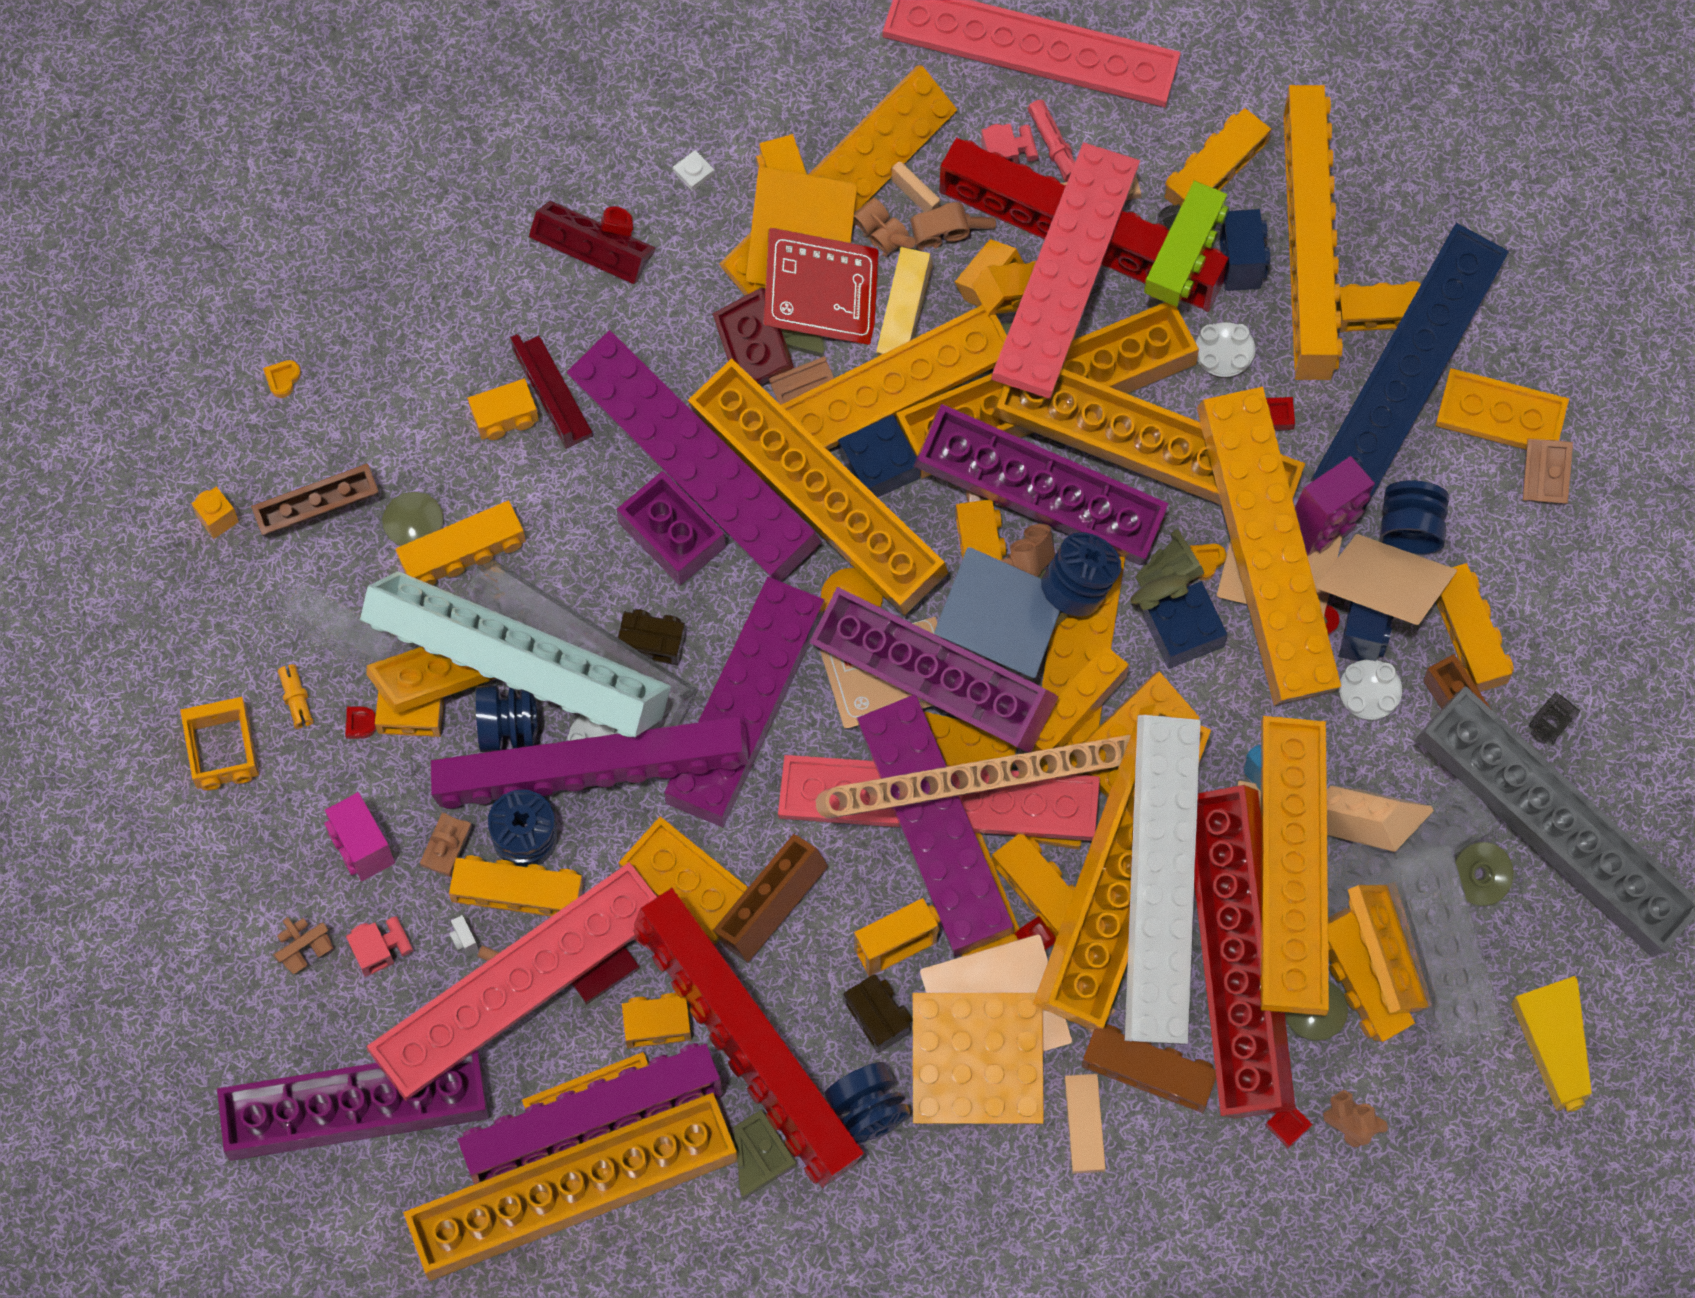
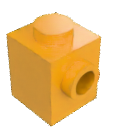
(214, 512)

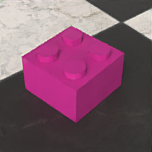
(358, 837)

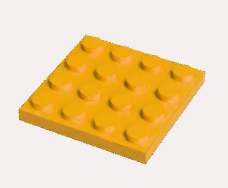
(977, 1058)

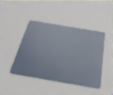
(998, 613)

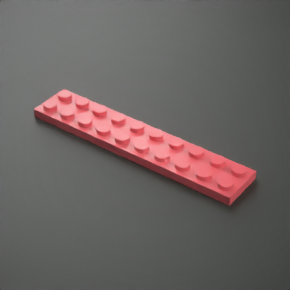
(1036, 46)
(1065, 270)
(1044, 808)
(512, 983)

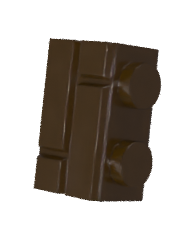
(653, 636)
(877, 1013)

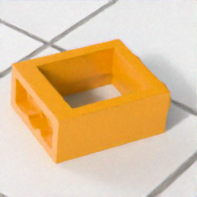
(211, 715)
(896, 936)

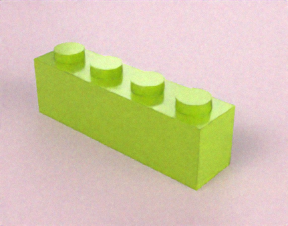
(1186, 243)

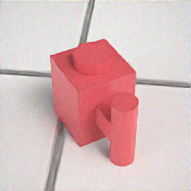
(1001, 140)
(373, 949)

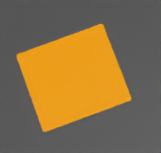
(797, 205)

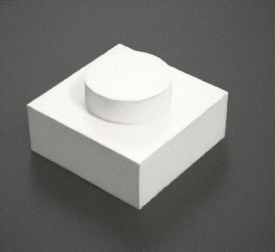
(693, 170)
(462, 936)

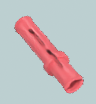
(1058, 149)

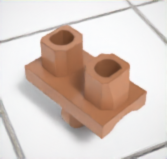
(445, 844)
(315, 938)
(1354, 1120)

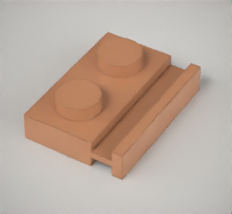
(800, 380)
(1547, 470)

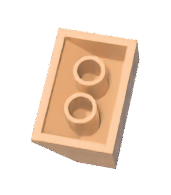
(1372, 817)

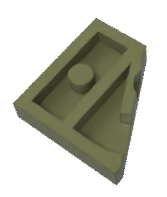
(1173, 560)

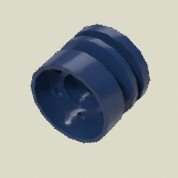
(1414, 516)
(1081, 574)
(504, 718)
(527, 844)
(865, 1099)

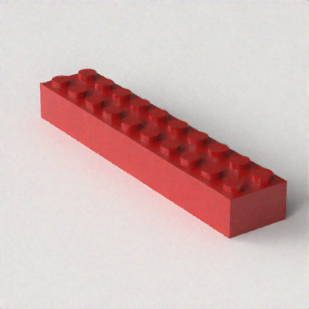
(1031, 200)
(746, 1038)
(1246, 1041)

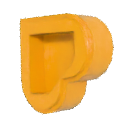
(282, 377)
(1210, 557)

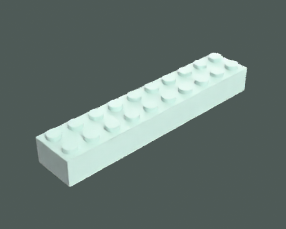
(515, 654)

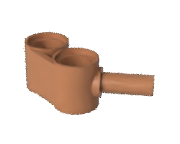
(946, 220)
(882, 233)
(1034, 551)

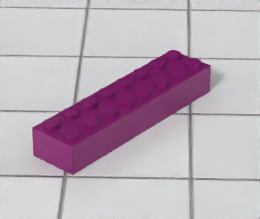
(1039, 483)
(934, 669)
(752, 689)
(937, 830)
(343, 1108)
(590, 1112)

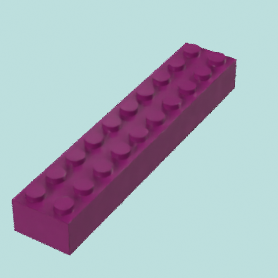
(694, 457)

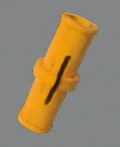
(295, 696)

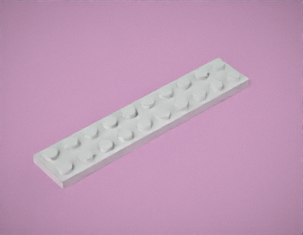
(1162, 879)

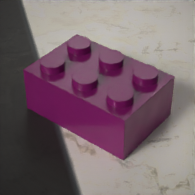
(1332, 505)
(671, 528)

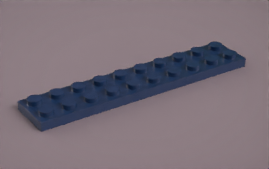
(1416, 354)

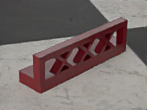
(585, 241)
(551, 390)

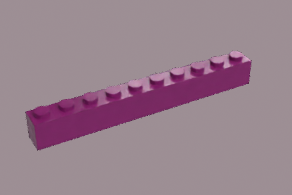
(590, 762)

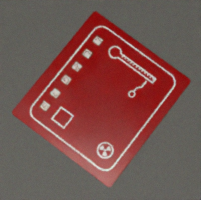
(820, 286)

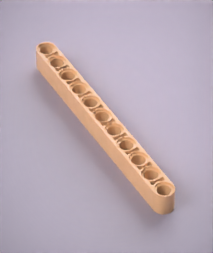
(970, 777)

